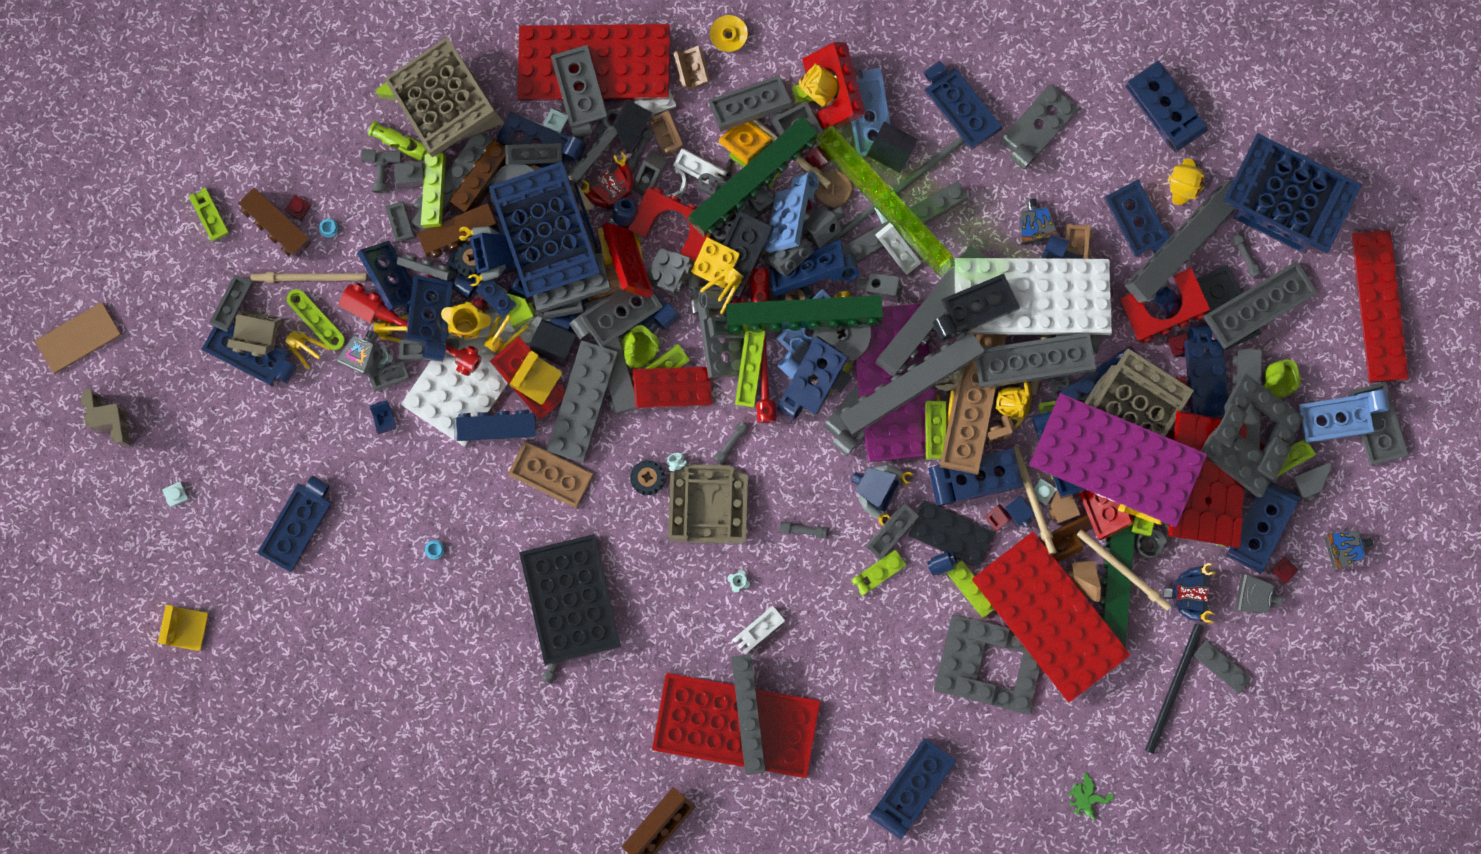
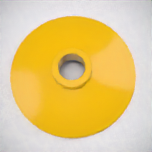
(727, 24)

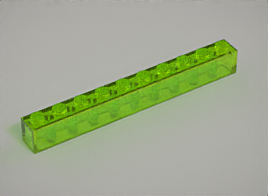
(886, 201)

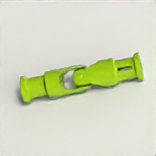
(396, 140)

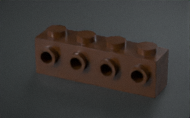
(477, 183)
(274, 222)
(446, 237)
(659, 824)

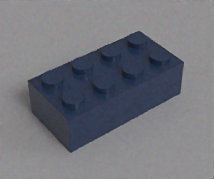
(497, 426)

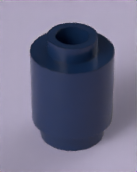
(942, 563)

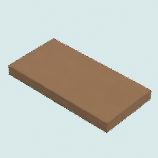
(78, 338)
(550, 474)

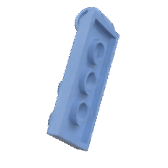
(874, 100)

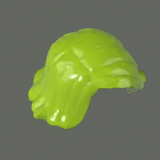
(639, 346)
(1282, 378)

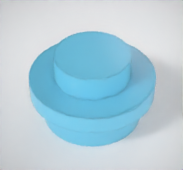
(328, 228)
(434, 549)

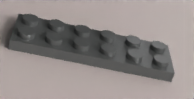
(1260, 304)
(1035, 360)
(582, 401)

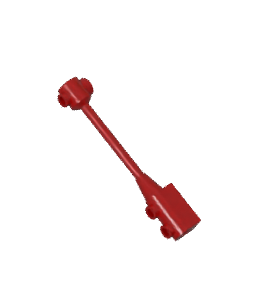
(760, 293)
(371, 309)

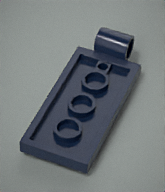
(960, 105)
(252, 365)
(1206, 373)
(296, 524)

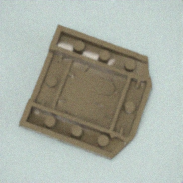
(708, 505)

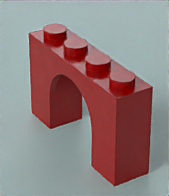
(849, 102)
(653, 205)
(1192, 307)

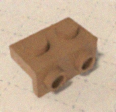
(692, 67)
(1079, 240)

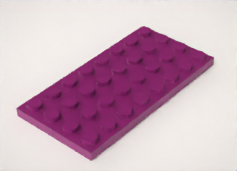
(902, 431)
(1118, 460)

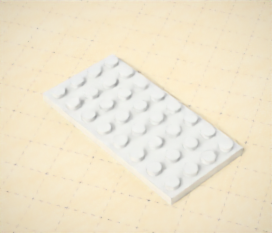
(1051, 294)
(445, 392)

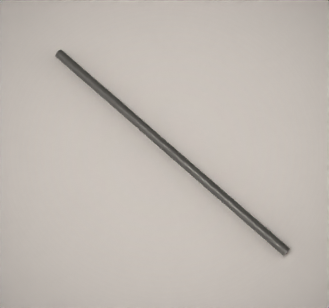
(900, 187)

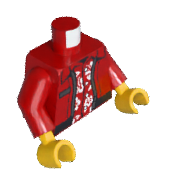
(610, 185)

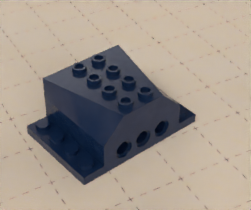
(1290, 196)
(546, 228)

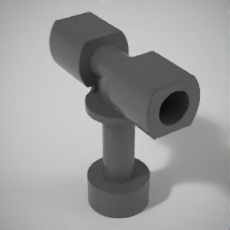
(381, 161)
(694, 287)

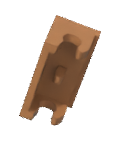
(666, 133)

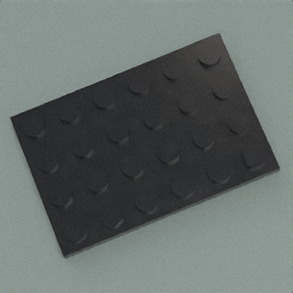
(569, 599)

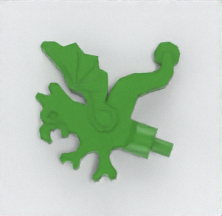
(1083, 801)

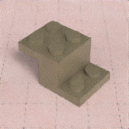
(255, 333)
(106, 418)

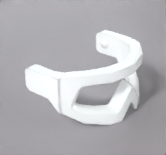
(683, 187)

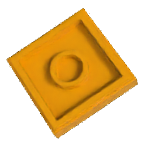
(745, 141)

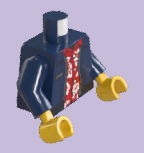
(1191, 593)

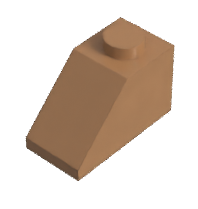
(1062, 509)
(1086, 579)

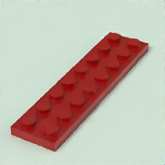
(1379, 306)

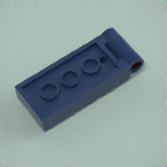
(912, 788)

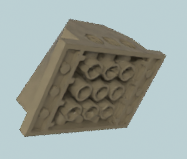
(442, 98)
(1140, 393)

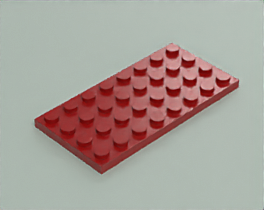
(627, 59)
(1050, 617)
(703, 723)

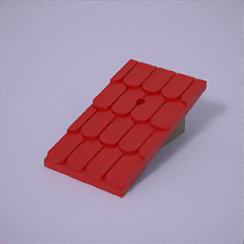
(1216, 498)

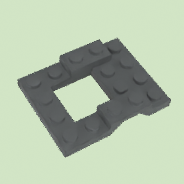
(1239, 457)
(962, 662)

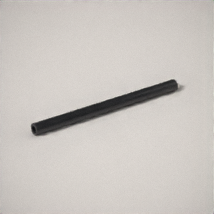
(1174, 688)

